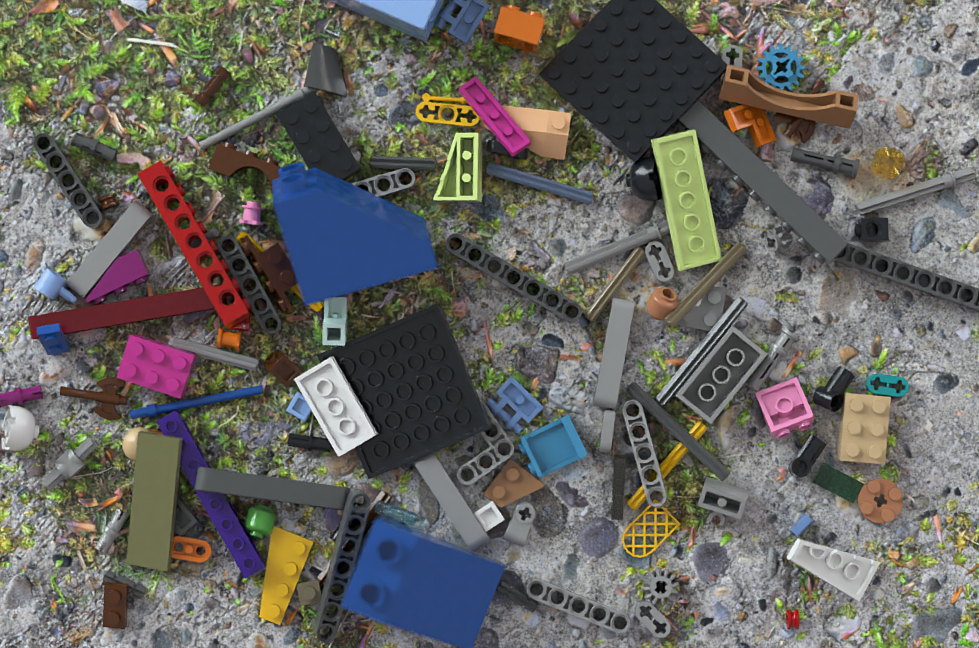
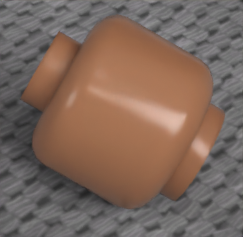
(662, 302)

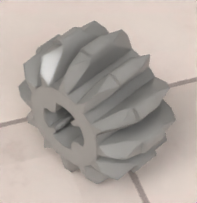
(652, 586)

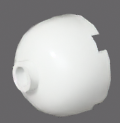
(19, 429)

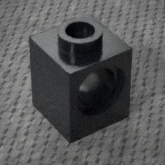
(881, 230)

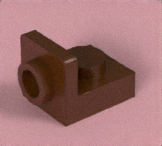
(281, 367)

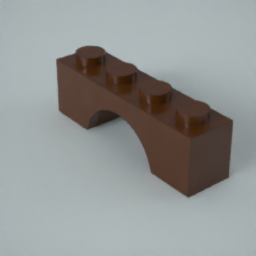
(229, 161)

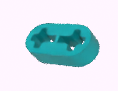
(887, 379)

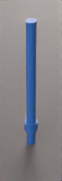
(153, 410)

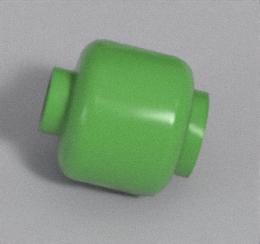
(259, 521)

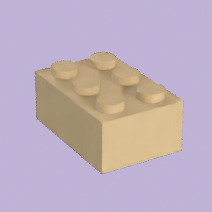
(863, 428)

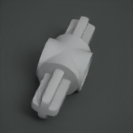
(69, 463)

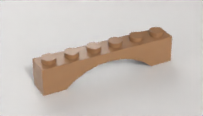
(832, 108)

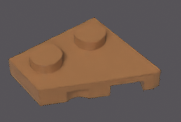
(512, 484)

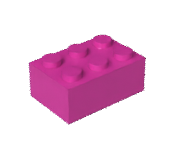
(157, 365)

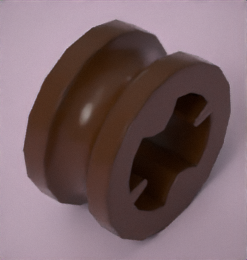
(108, 201)

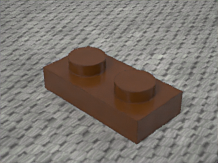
(115, 605)

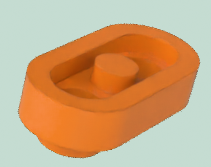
(190, 548)

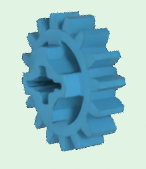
(773, 60)

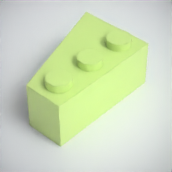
(463, 170)

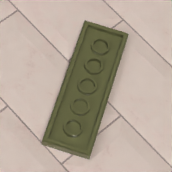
(154, 501)

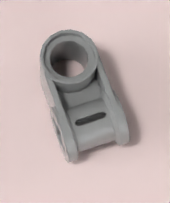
(518, 527)

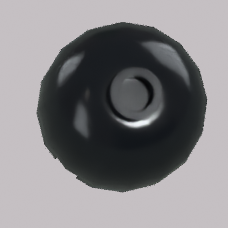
(645, 179)

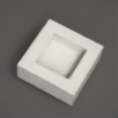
(489, 516)

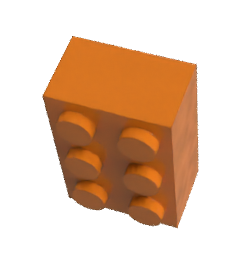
(519, 29)

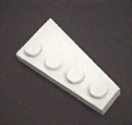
(838, 568)

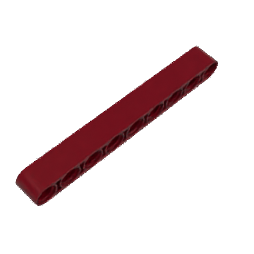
(125, 311)

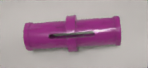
(21, 395)

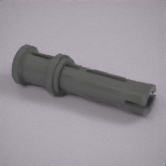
(835, 164)

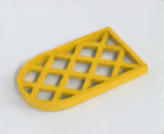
(644, 523)

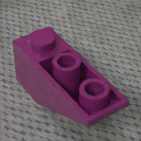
(122, 273)

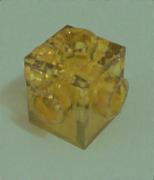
(880, 166)

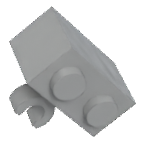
(722, 499)

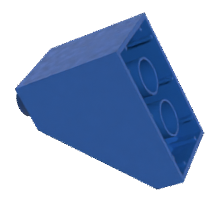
(344, 235)
(422, 584)

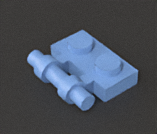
(467, 20)
(519, 400)

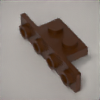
(275, 269)

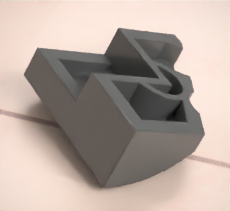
(325, 71)

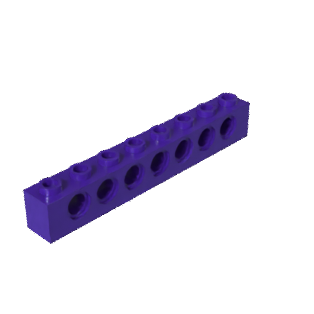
(216, 504)

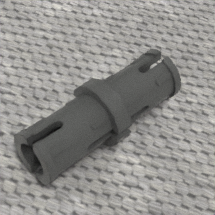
(94, 147)

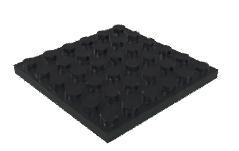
(633, 73)
(411, 389)

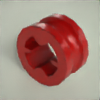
(792, 619)

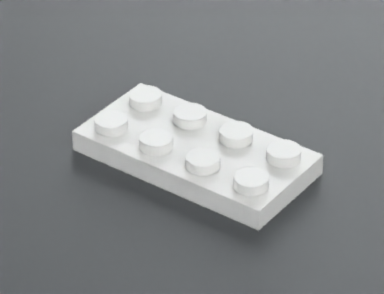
(335, 406)

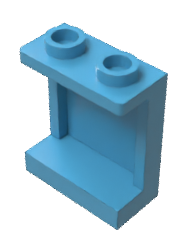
(552, 447)

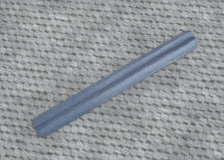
(539, 183)

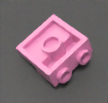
(785, 408)

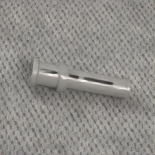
(778, 350)

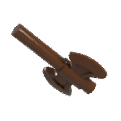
(794, 123)
(108, 397)

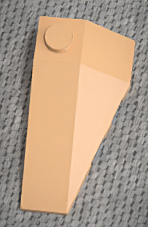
(544, 128)

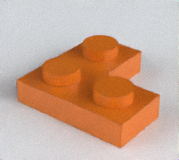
(753, 119)

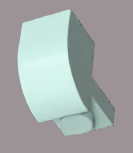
(335, 321)

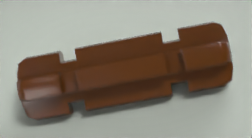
(212, 86)

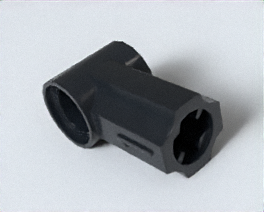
(831, 394)
(807, 455)

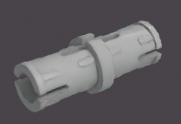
(111, 531)

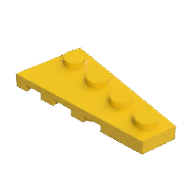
(283, 569)

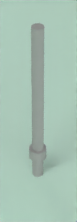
(296, 96)

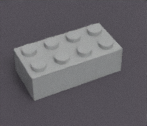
(720, 375)

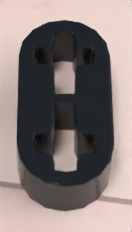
(497, 148)

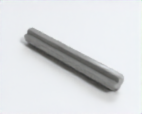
(217, 354)

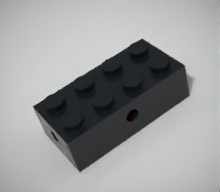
(318, 138)

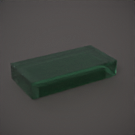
(838, 483)

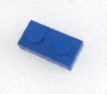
(53, 339)

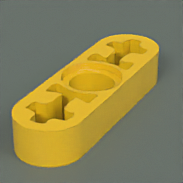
(430, 118)

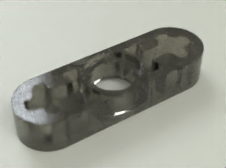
(618, 487)

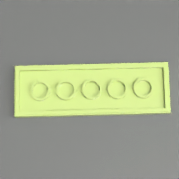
(686, 199)

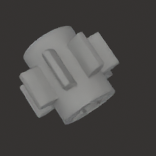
(778, 240)

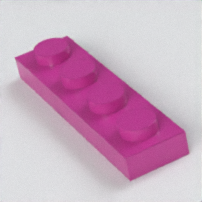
(494, 116)

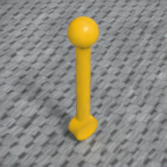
(426, 98)

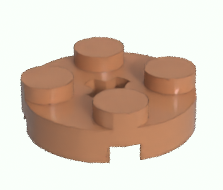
(873, 489)

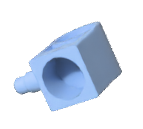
(54, 286)

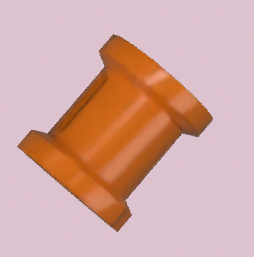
(229, 339)

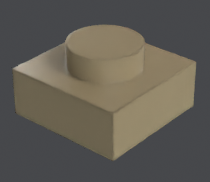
(309, 592)

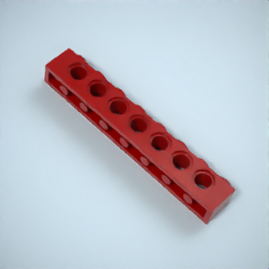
(152, 178)

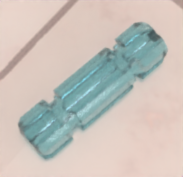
(396, 513)

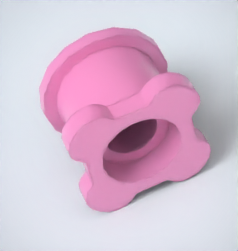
(251, 214)

